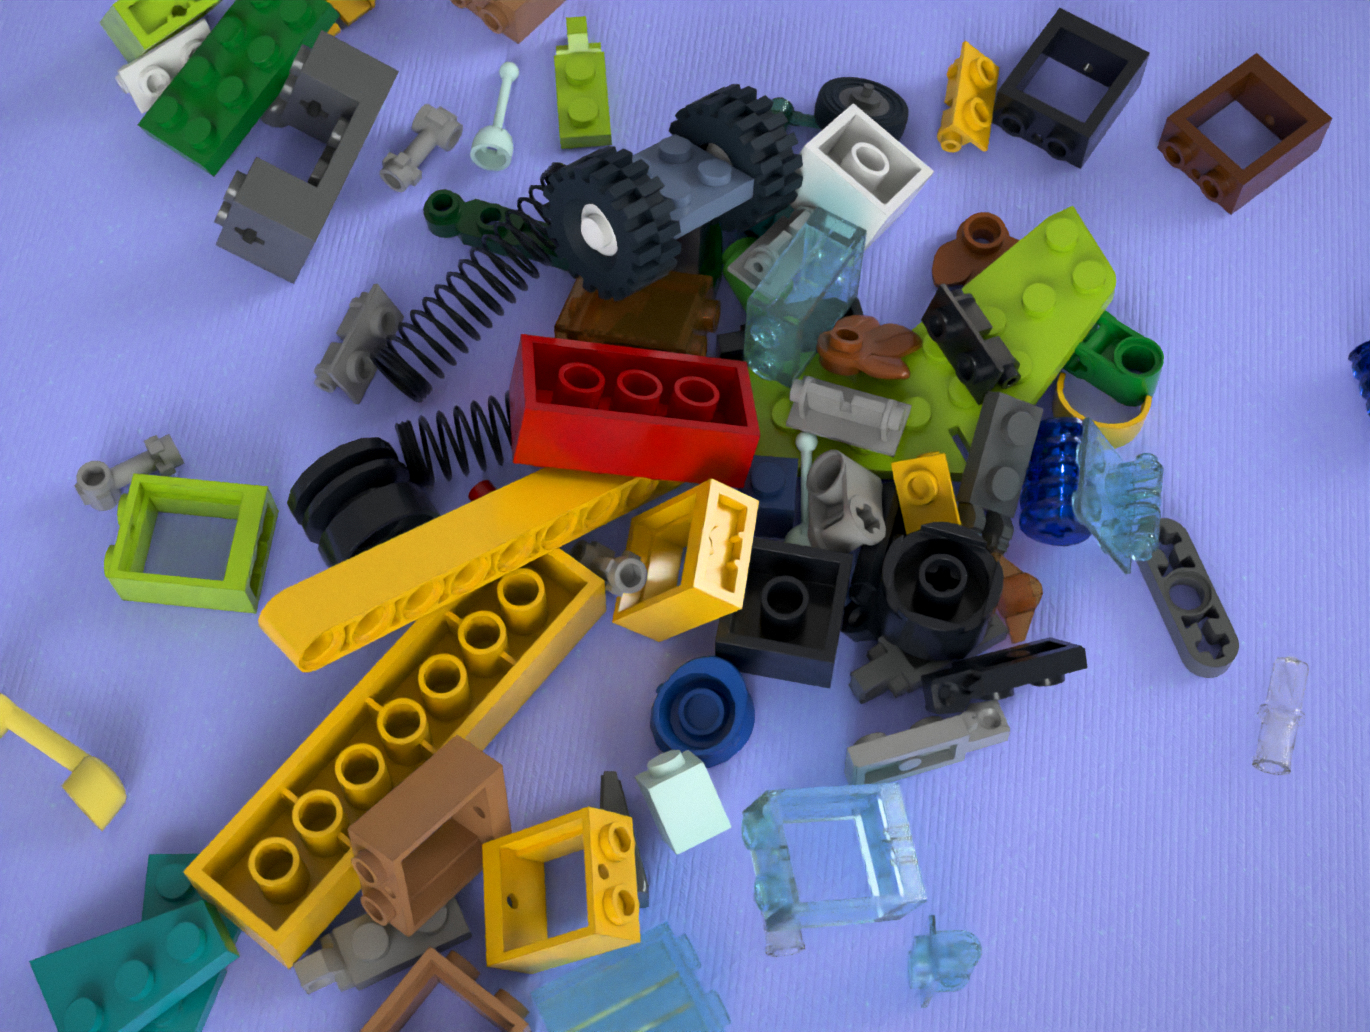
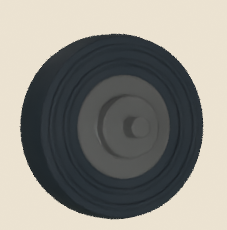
(873, 98)

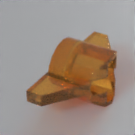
(1018, 599)

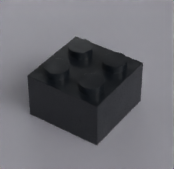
(788, 613)

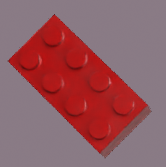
(631, 411)

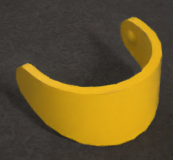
(1117, 434)

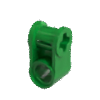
(1109, 354)

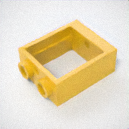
(718, 534)
(515, 869)

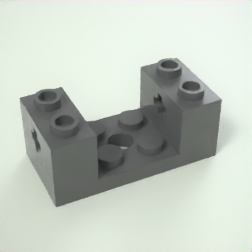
(335, 99)

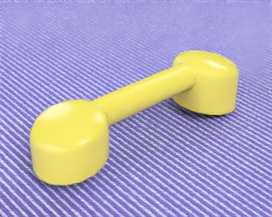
(92, 782)

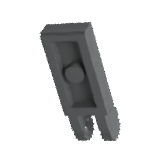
(997, 467)

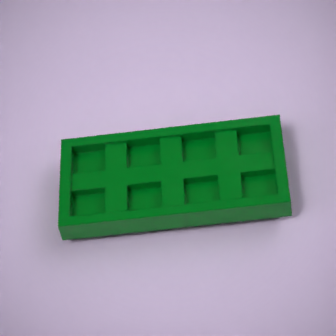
(234, 78)

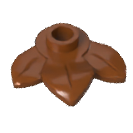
(965, 258)
(864, 345)

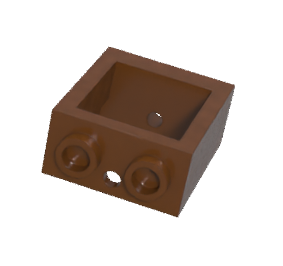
(1269, 99)

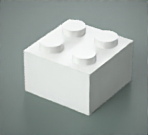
(860, 173)

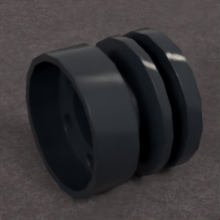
(357, 499)

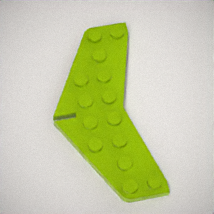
(1041, 306)

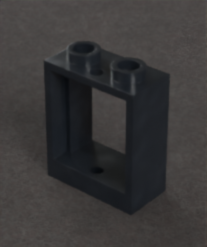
(1087, 51)

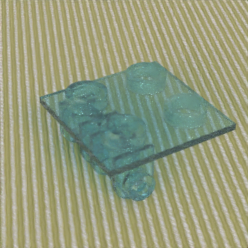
(1118, 498)

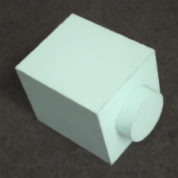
(682, 800)

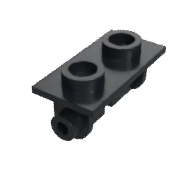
(957, 328)

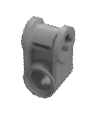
(843, 504)

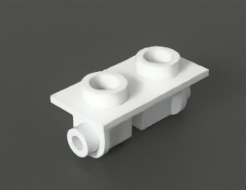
(153, 71)

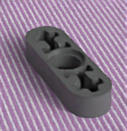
(1216, 628)

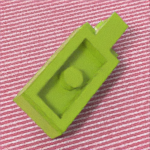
(581, 89)

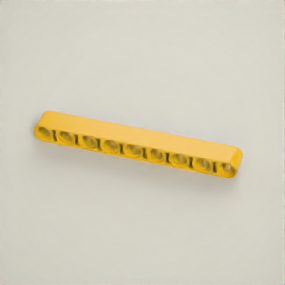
(445, 560)

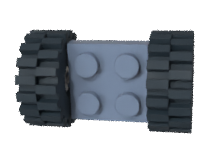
(624, 211)

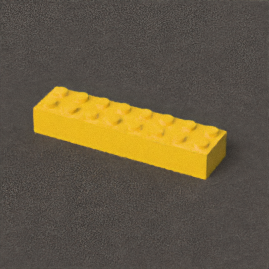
(458, 671)

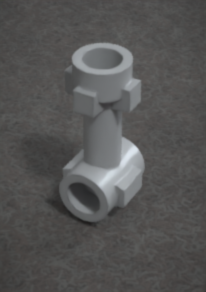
(433, 128)
(101, 485)
(619, 573)

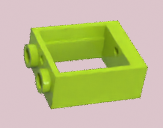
(145, 24)
(248, 555)

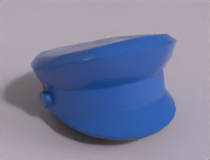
(703, 710)

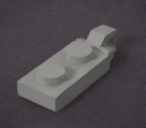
(926, 745)
(368, 952)

